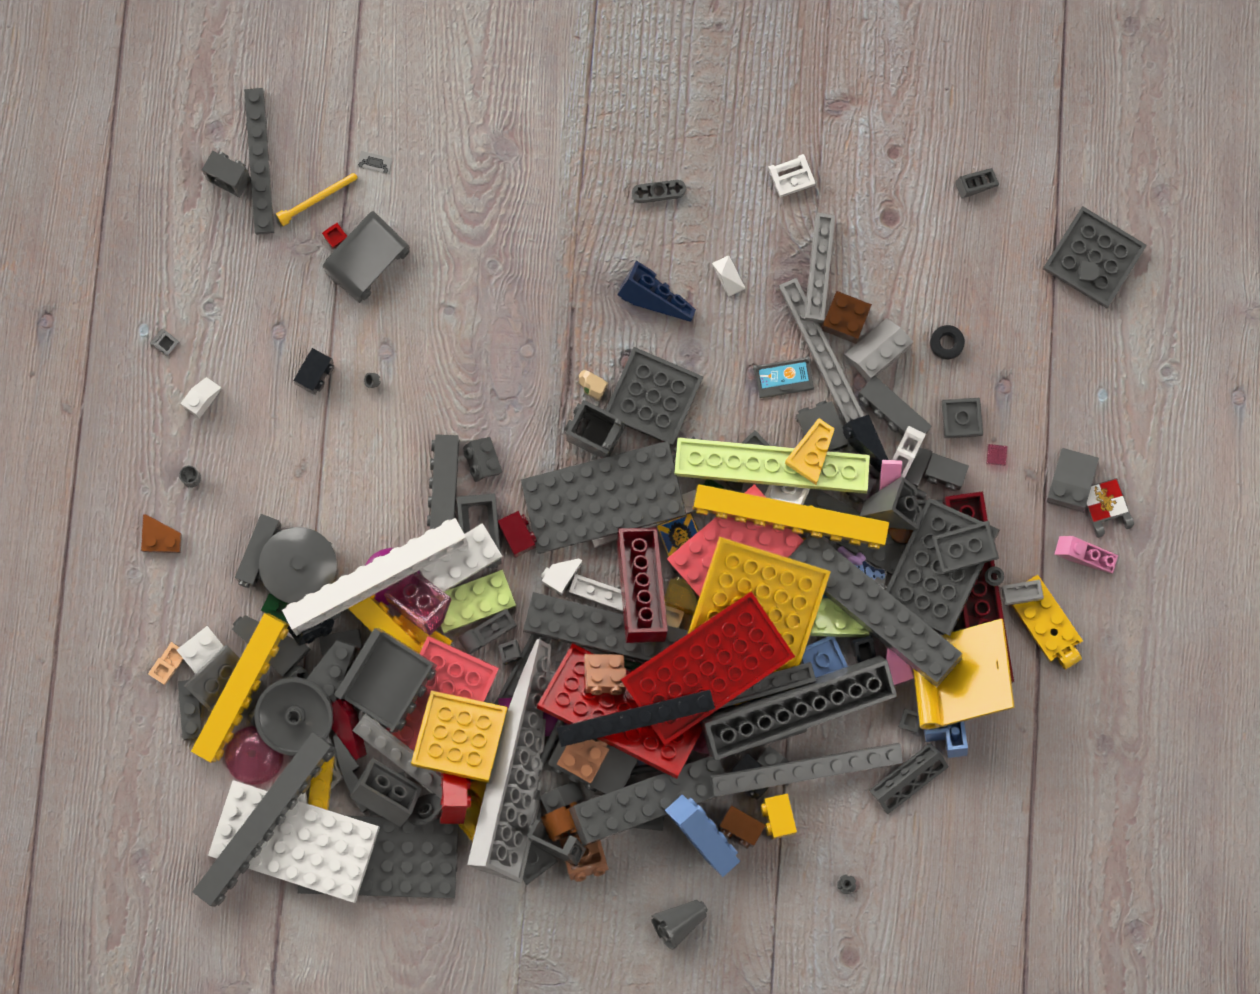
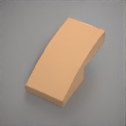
(167, 664)

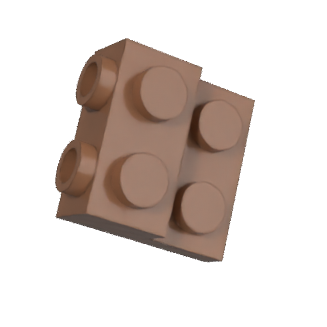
(604, 674)
(584, 758)
(591, 863)

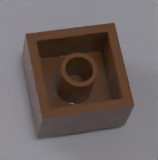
(846, 317)
(741, 827)

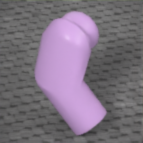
(856, 560)

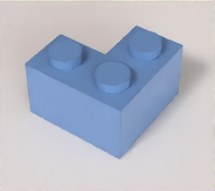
(954, 737)

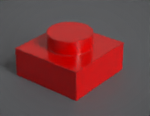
(334, 235)

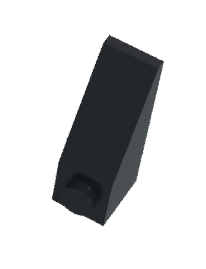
(865, 440)

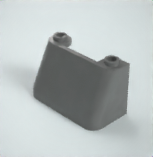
(365, 256)

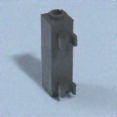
(248, 571)

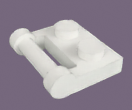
(792, 181)

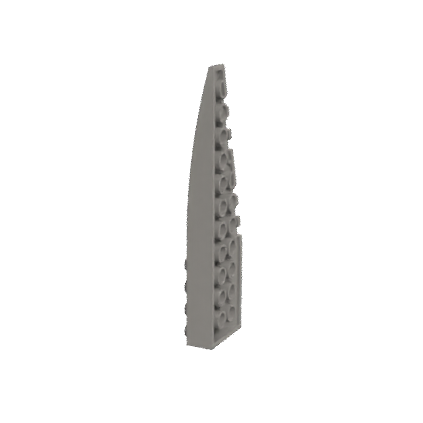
(511, 795)

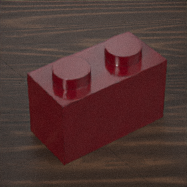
(517, 534)

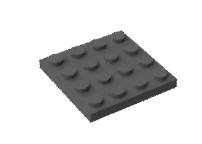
(1099, 242)
(654, 395)

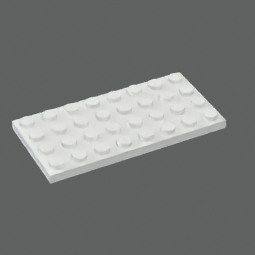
(307, 849)

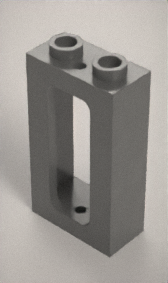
(488, 500)

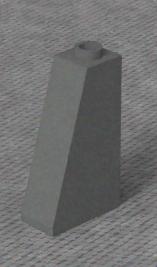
(289, 651)

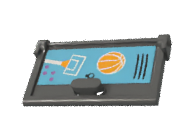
(780, 377)

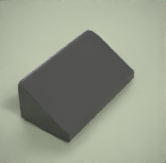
(918, 466)

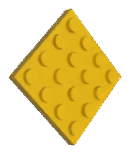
(459, 736)

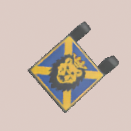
(676, 533)

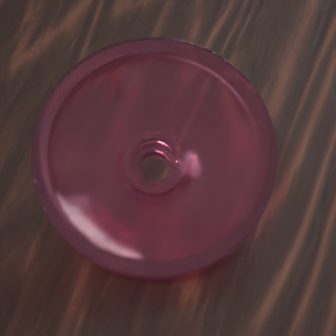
(247, 769)

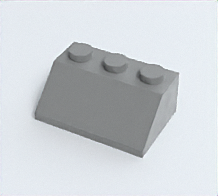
(879, 349)

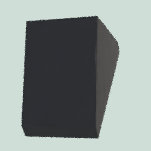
(863, 649)

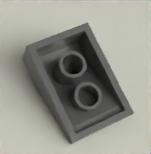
(1072, 480)

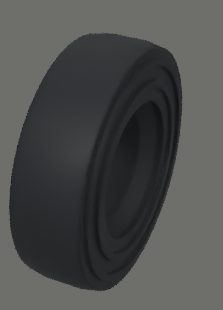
(951, 331)

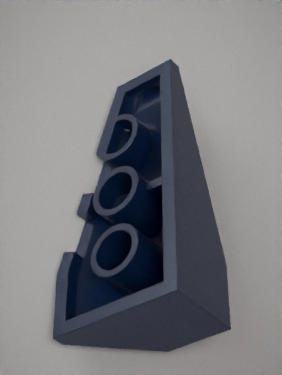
(646, 291)

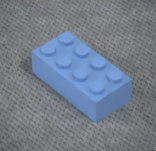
(703, 834)

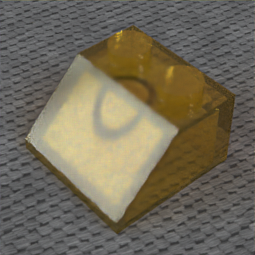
(680, 596)

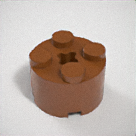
(559, 823)

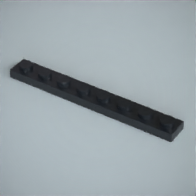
(635, 718)

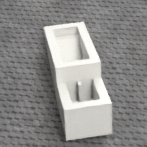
(908, 448)

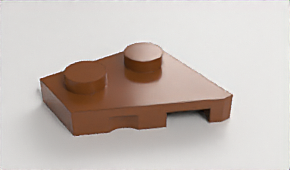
(159, 537)

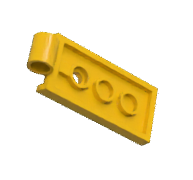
(1044, 616)

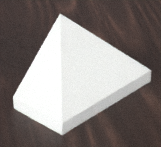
(728, 276)

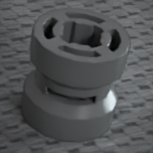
(188, 473)

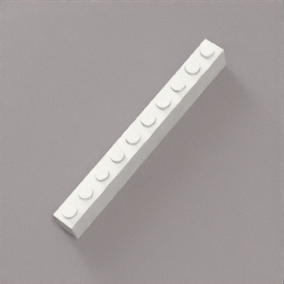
(375, 576)

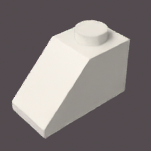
(201, 397)
(560, 575)

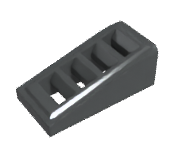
(966, 188)

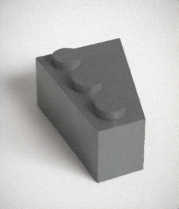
(334, 667)

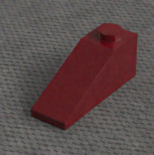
(343, 723)

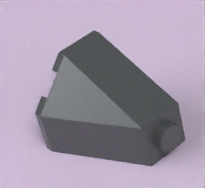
(895, 505)

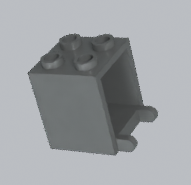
(601, 432)

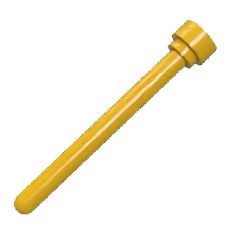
(285, 216)

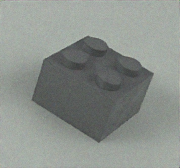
(226, 173)

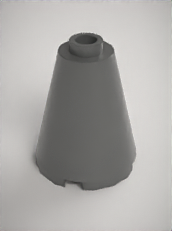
(679, 922)

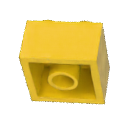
(779, 816)

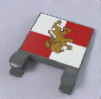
(1107, 503)

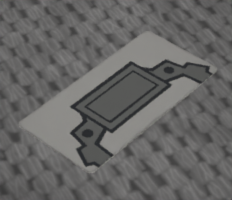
(374, 162)

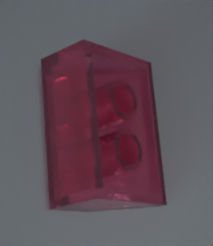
(419, 602)

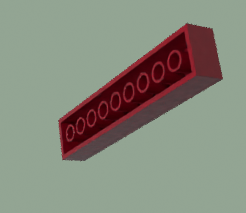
(984, 600)

